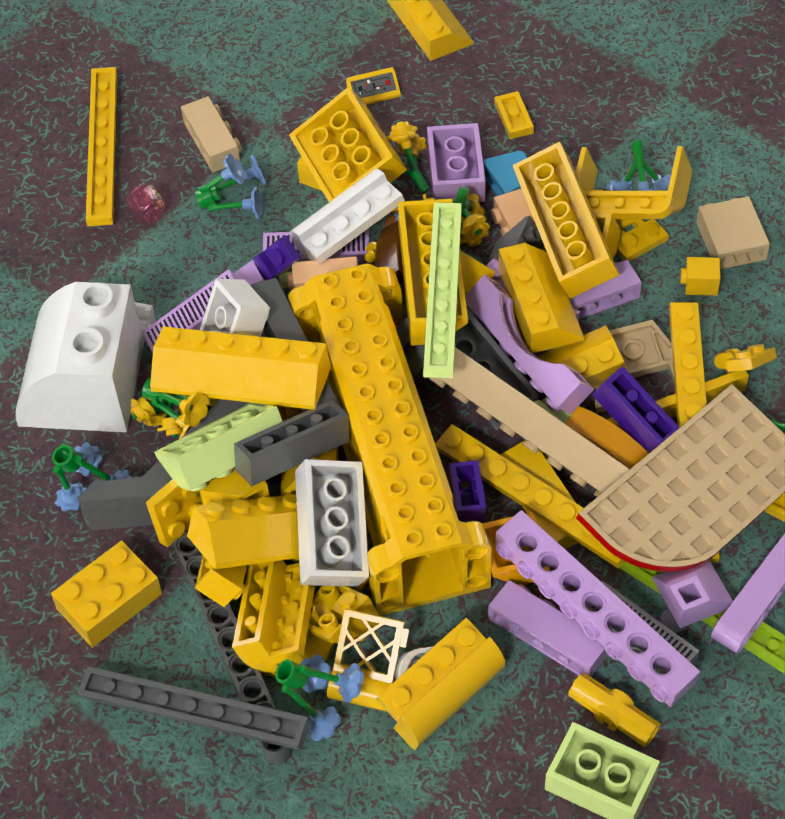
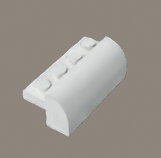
(346, 217)

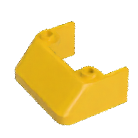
(637, 203)

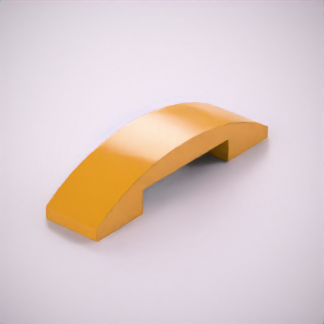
(606, 437)

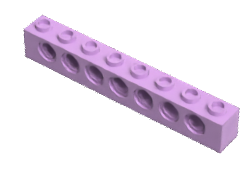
(524, 532)

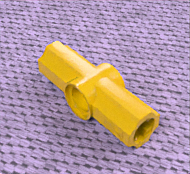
(614, 709)

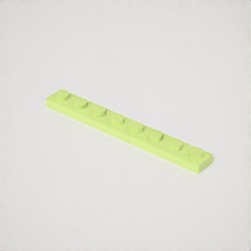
(442, 291)

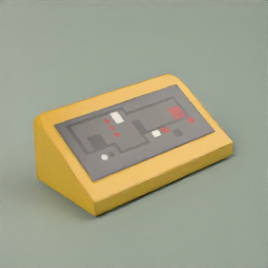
(375, 85)

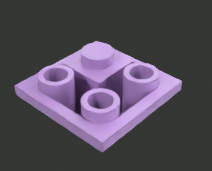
(693, 593)

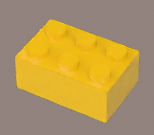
(106, 593)

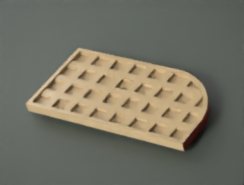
(693, 488)

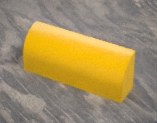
(538, 467)

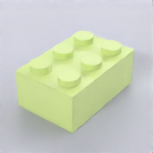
(601, 774)

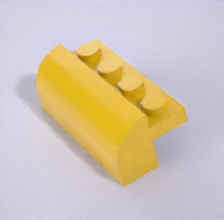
(273, 616)
(441, 682)

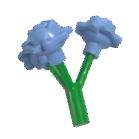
(660, 183)

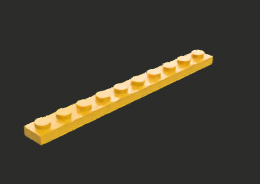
(687, 364)

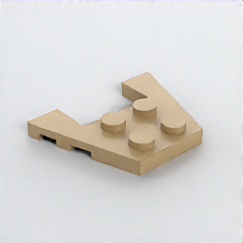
(643, 350)

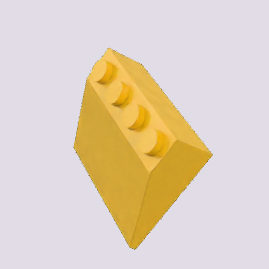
(345, 145)

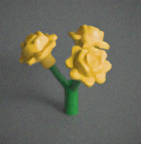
(411, 145)

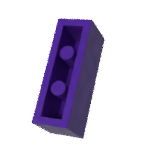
(635, 410)

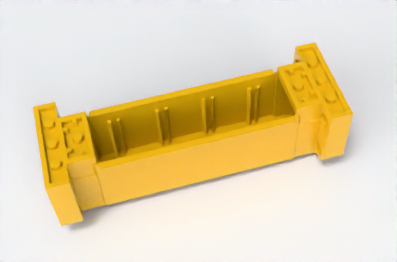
(409, 509)

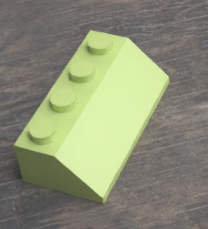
(210, 449)

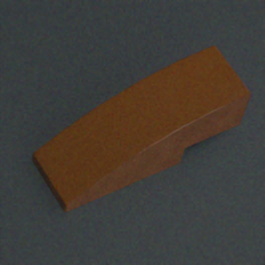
(389, 250)

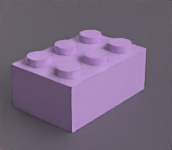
(455, 160)

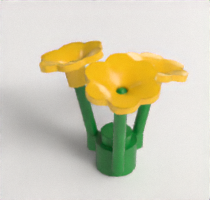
(192, 409)

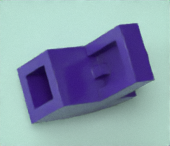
(277, 258)

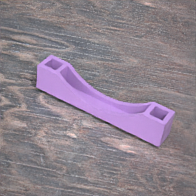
(494, 307)

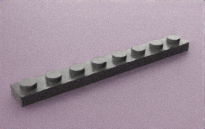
(195, 708)

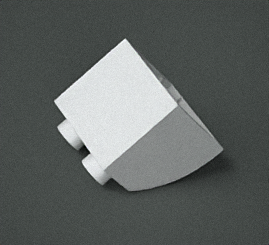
(83, 360)

